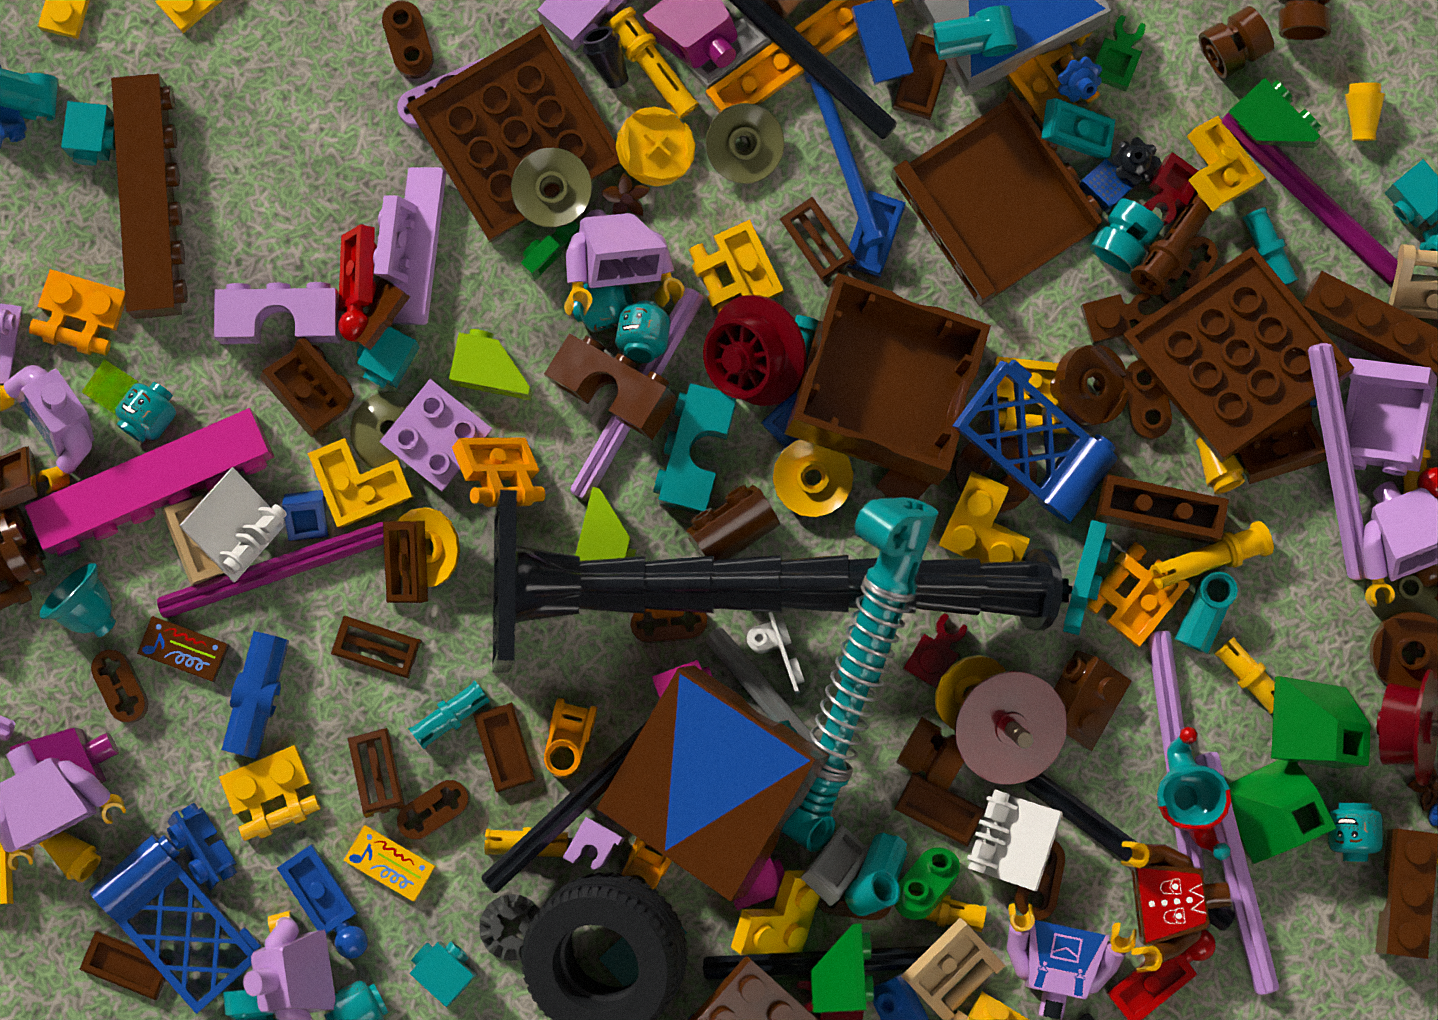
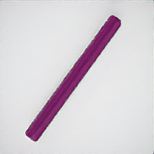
(1318, 203)
(272, 570)

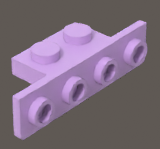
(410, 241)

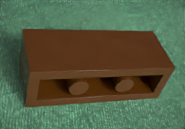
(1161, 509)

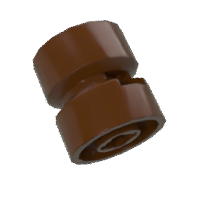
(1304, 19)
(1240, 40)
(931, 753)

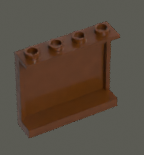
(998, 199)

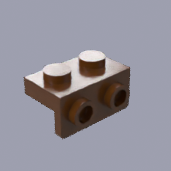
(309, 387)
(1283, 448)
(1090, 696)

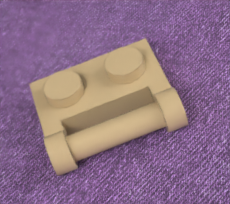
(1415, 292)
(946, 964)

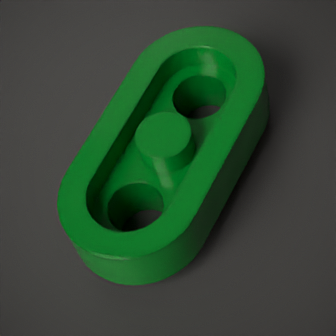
(929, 880)

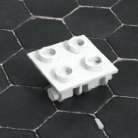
(233, 524)
(772, 637)
(1014, 840)

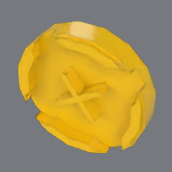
(655, 146)

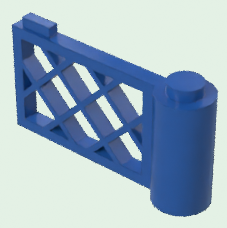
(1077, 470)
(139, 881)

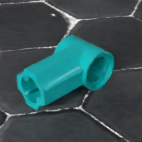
(986, 33)
(29, 93)
(1205, 615)
(877, 881)

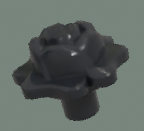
(1135, 161)

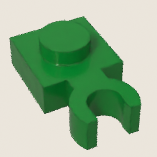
(1118, 56)
(543, 254)

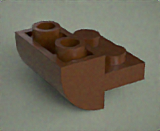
(733, 525)

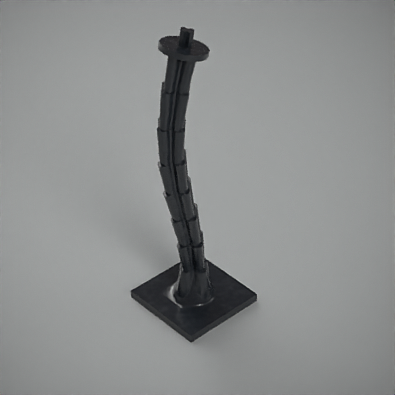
(554, 584)

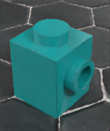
(88, 132)
(1416, 195)
(388, 358)
(442, 970)

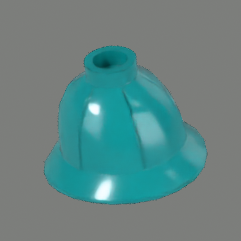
(81, 603)

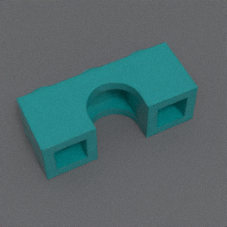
(702, 414)

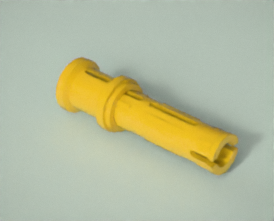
(641, 48)
(1228, 551)

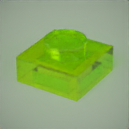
(108, 386)

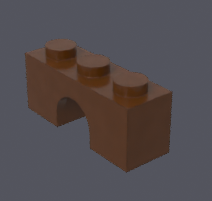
(584, 368)
(1411, 871)

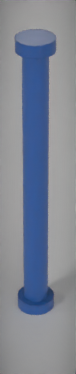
(872, 234)

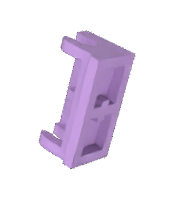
(598, 838)

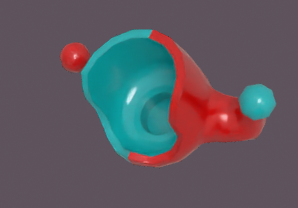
(1194, 795)

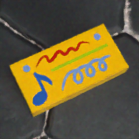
(389, 863)

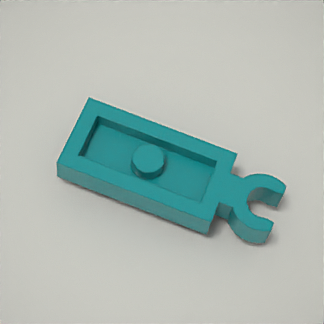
(1087, 582)

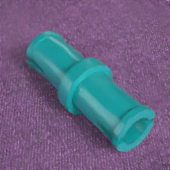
(1269, 244)
(449, 714)

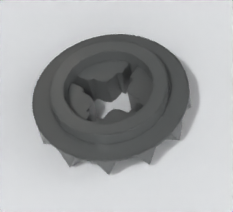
(492, 928)

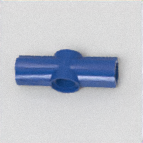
(254, 694)

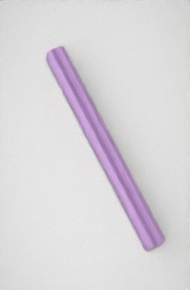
(615, 432)
(1338, 457)
(1170, 717)
(1243, 896)

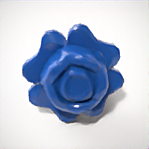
(1080, 79)

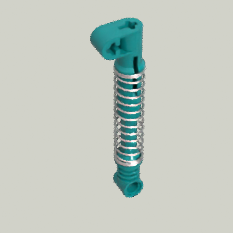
(901, 534)

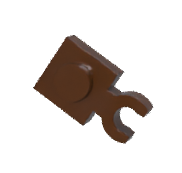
(1110, 318)

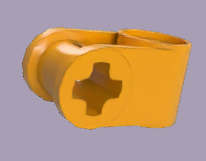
(569, 735)
(646, 864)

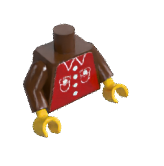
(1169, 901)

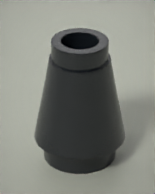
(606, 55)

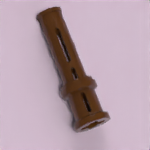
(1167, 253)

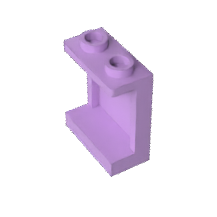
(1388, 414)

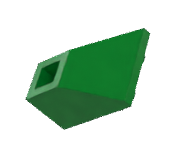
(1272, 120)
(1318, 725)
(1277, 810)
(839, 977)

